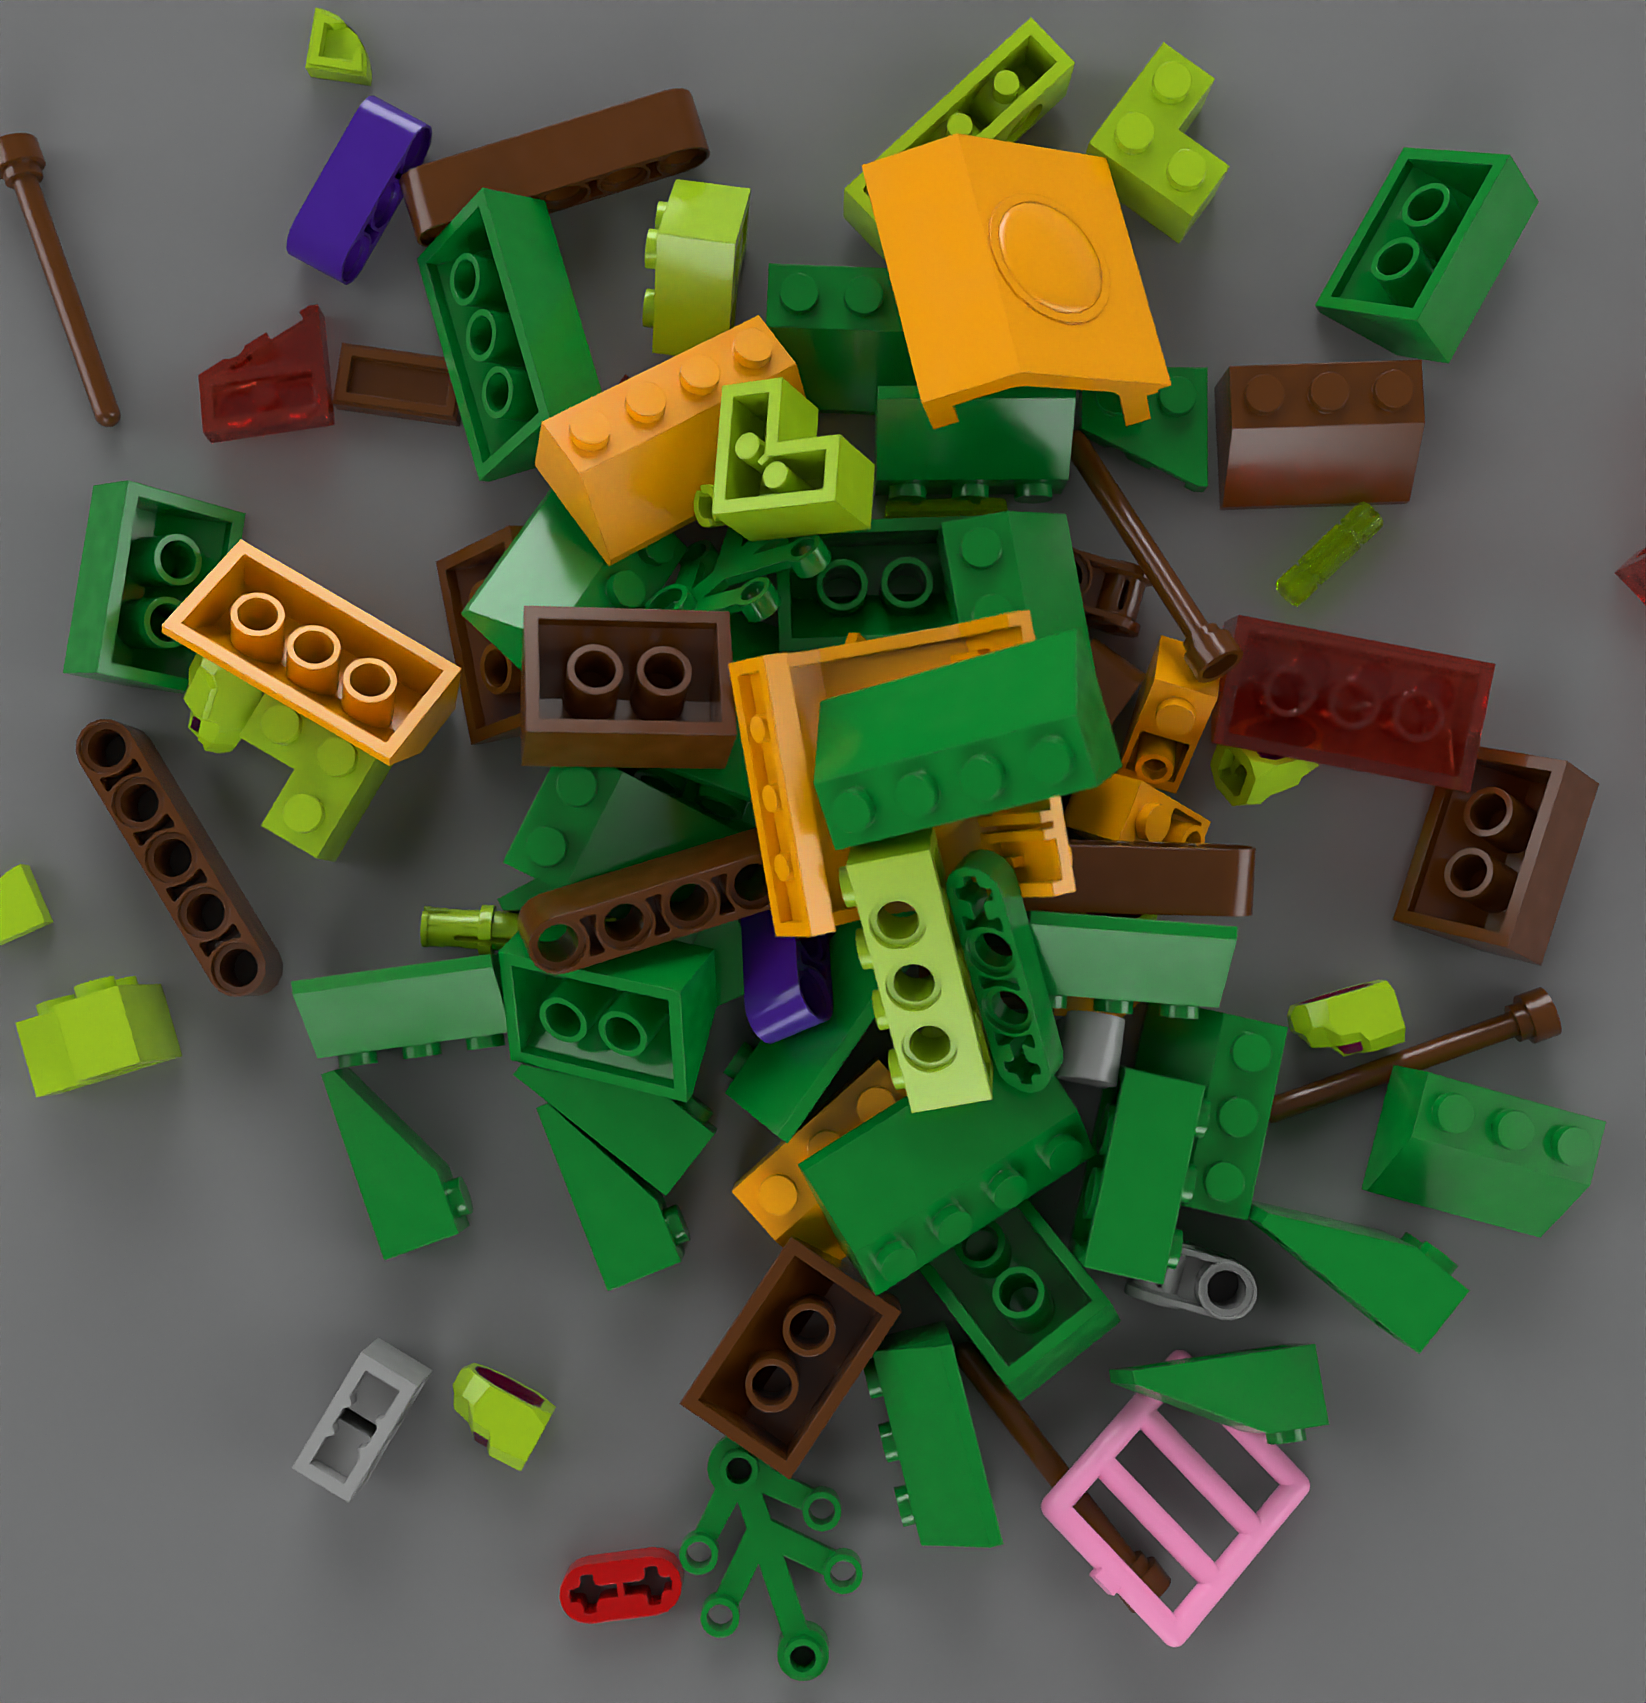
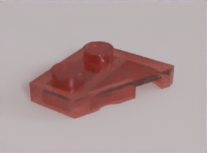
(271, 384)

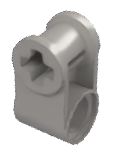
(1090, 1048)
(1189, 1281)

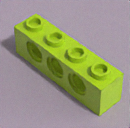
(992, 102)
(932, 1070)

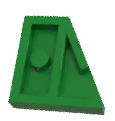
(1173, 437)

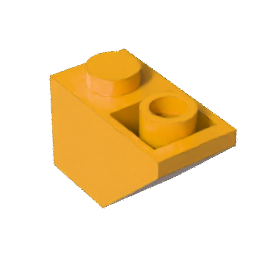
(1166, 719)
(1132, 811)

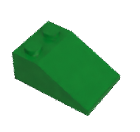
(603, 822)
(1388, 1279)
(1021, 1298)

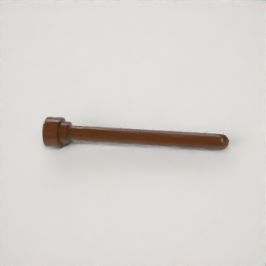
(22, 170)
(1208, 649)
(1529, 1017)
(1050, 1463)

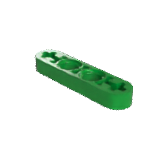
(996, 973)

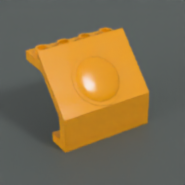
(1013, 274)
(778, 727)

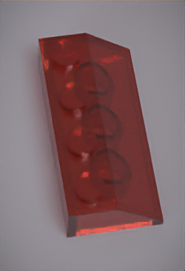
(1353, 703)

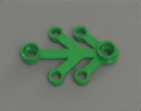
(708, 573)
(767, 1544)

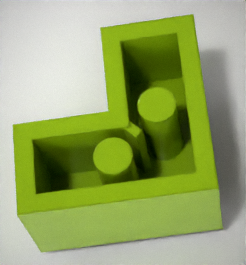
(1149, 156)
(696, 264)
(778, 474)
(328, 783)
(97, 1034)

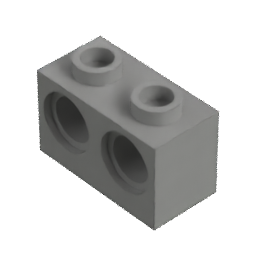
(362, 1419)

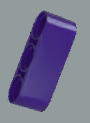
(358, 190)
(784, 979)

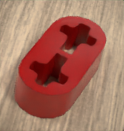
(625, 1600)

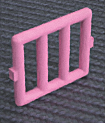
(1212, 1577)

